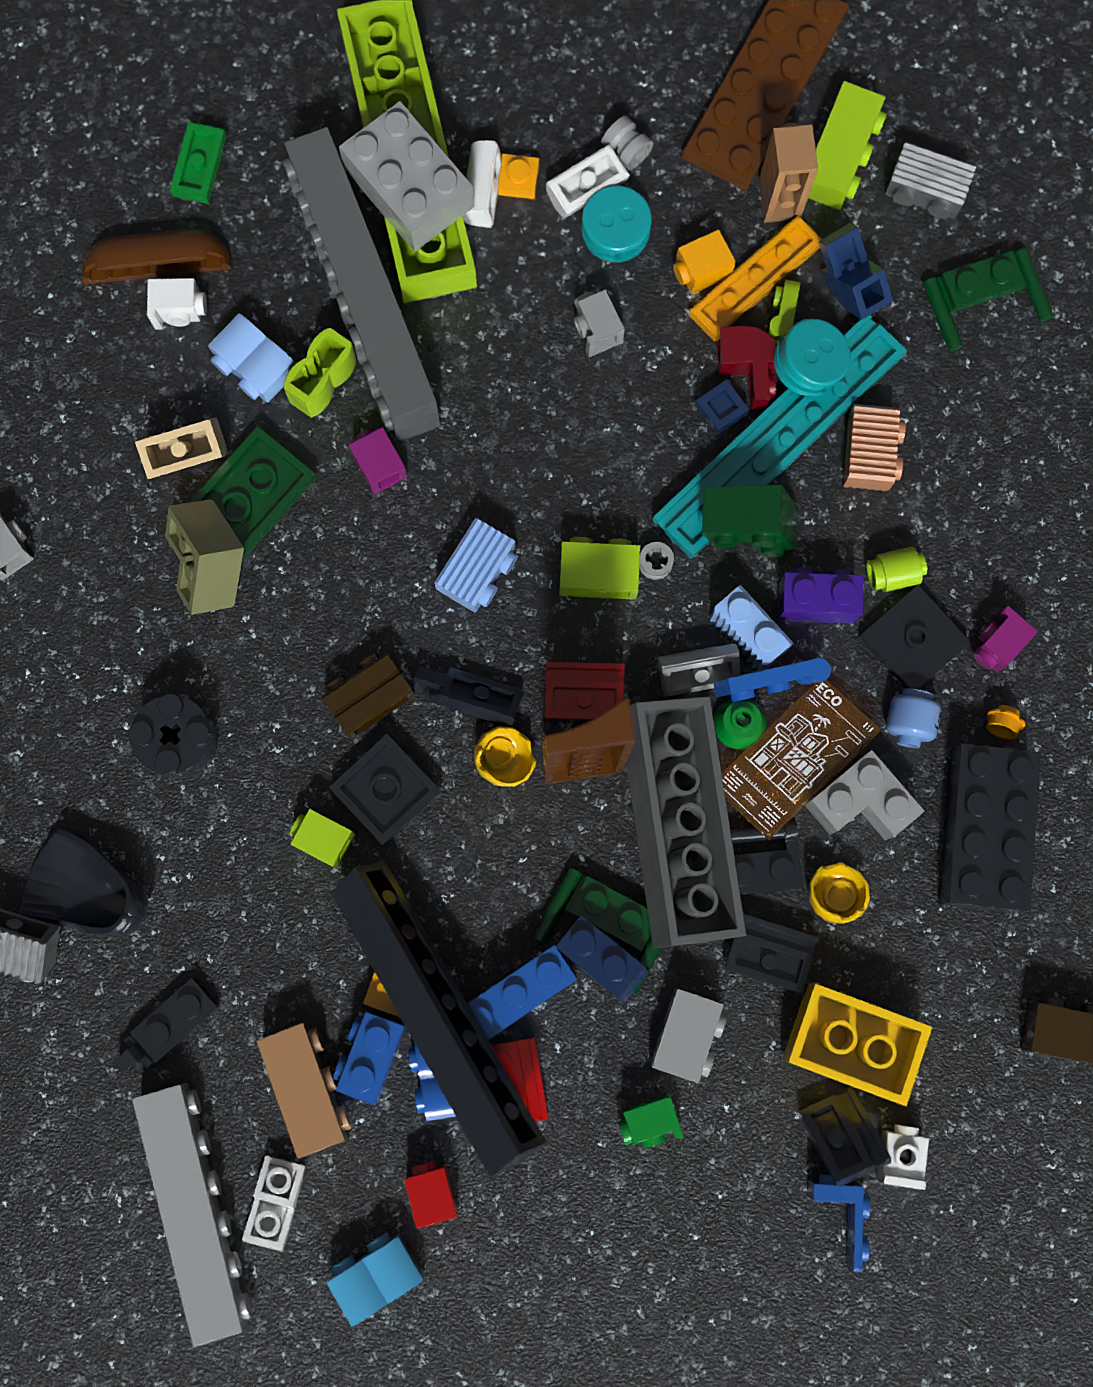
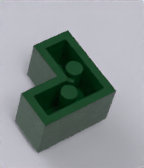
(753, 515)

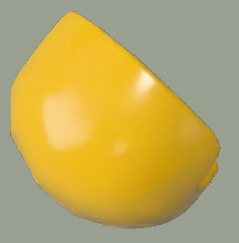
(504, 756)
(839, 893)

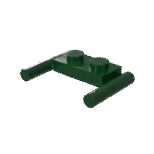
(982, 283)
(603, 909)

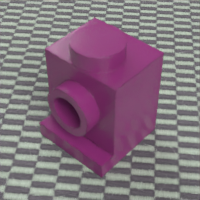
(1003, 641)

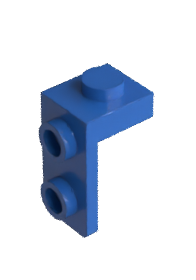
(858, 1208)

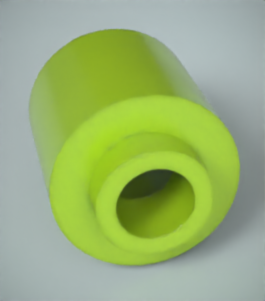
(896, 569)

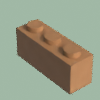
(788, 172)
(304, 1089)

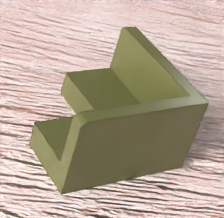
(207, 556)

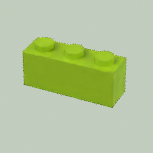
(846, 144)

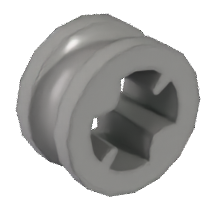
(665, 554)

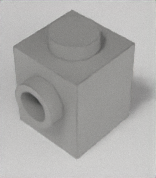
(12, 550)

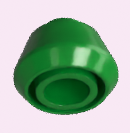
(730, 714)

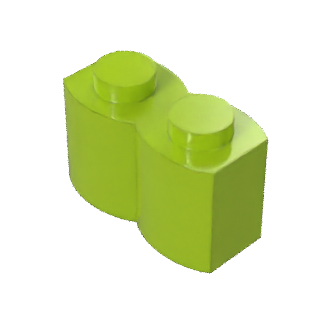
(327, 366)

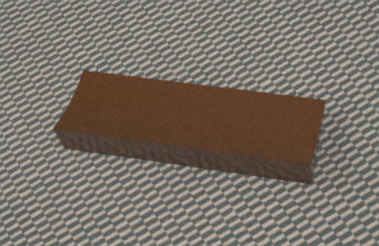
(591, 749)

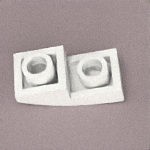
(274, 1203)

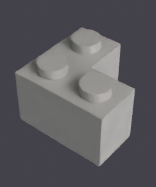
(865, 789)

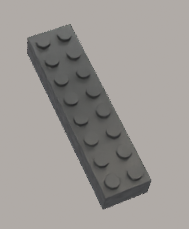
(360, 286)

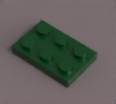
(256, 487)

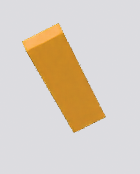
(756, 277)

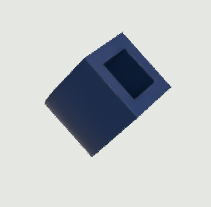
(850, 275)

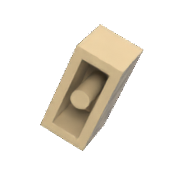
(182, 448)

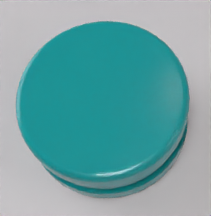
(616, 223)
(812, 357)

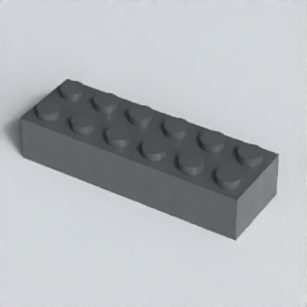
(683, 824)

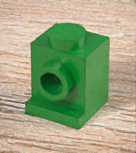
(650, 1122)

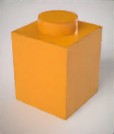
(704, 262)

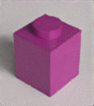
(377, 459)

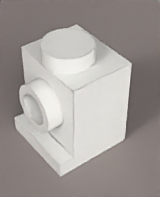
(175, 302)
(900, 1174)

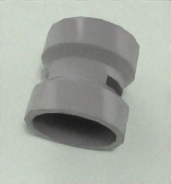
(627, 142)

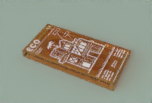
(796, 757)

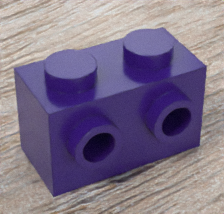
(820, 597)

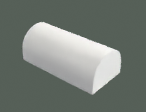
(484, 176)
(577, 184)

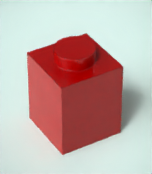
(430, 1194)

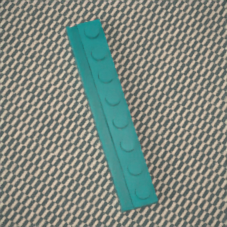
(781, 434)

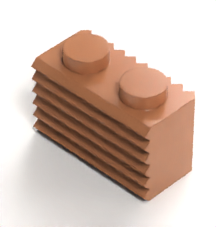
(873, 447)

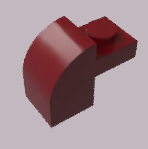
(750, 353)

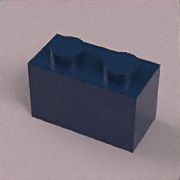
(602, 959)

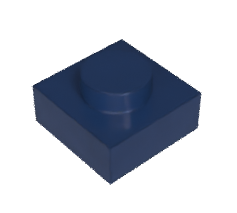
(721, 407)

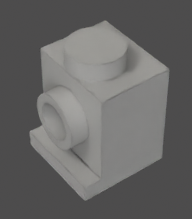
(598, 322)

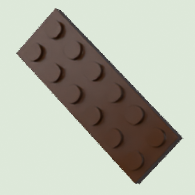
(763, 87)

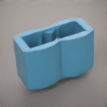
(375, 1278)

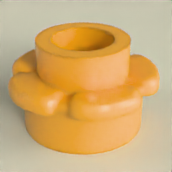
(1004, 722)

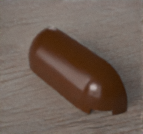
(154, 255)

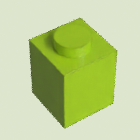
(321, 838)

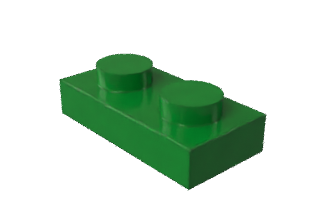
(198, 163)

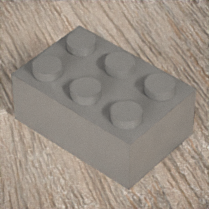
(407, 176)

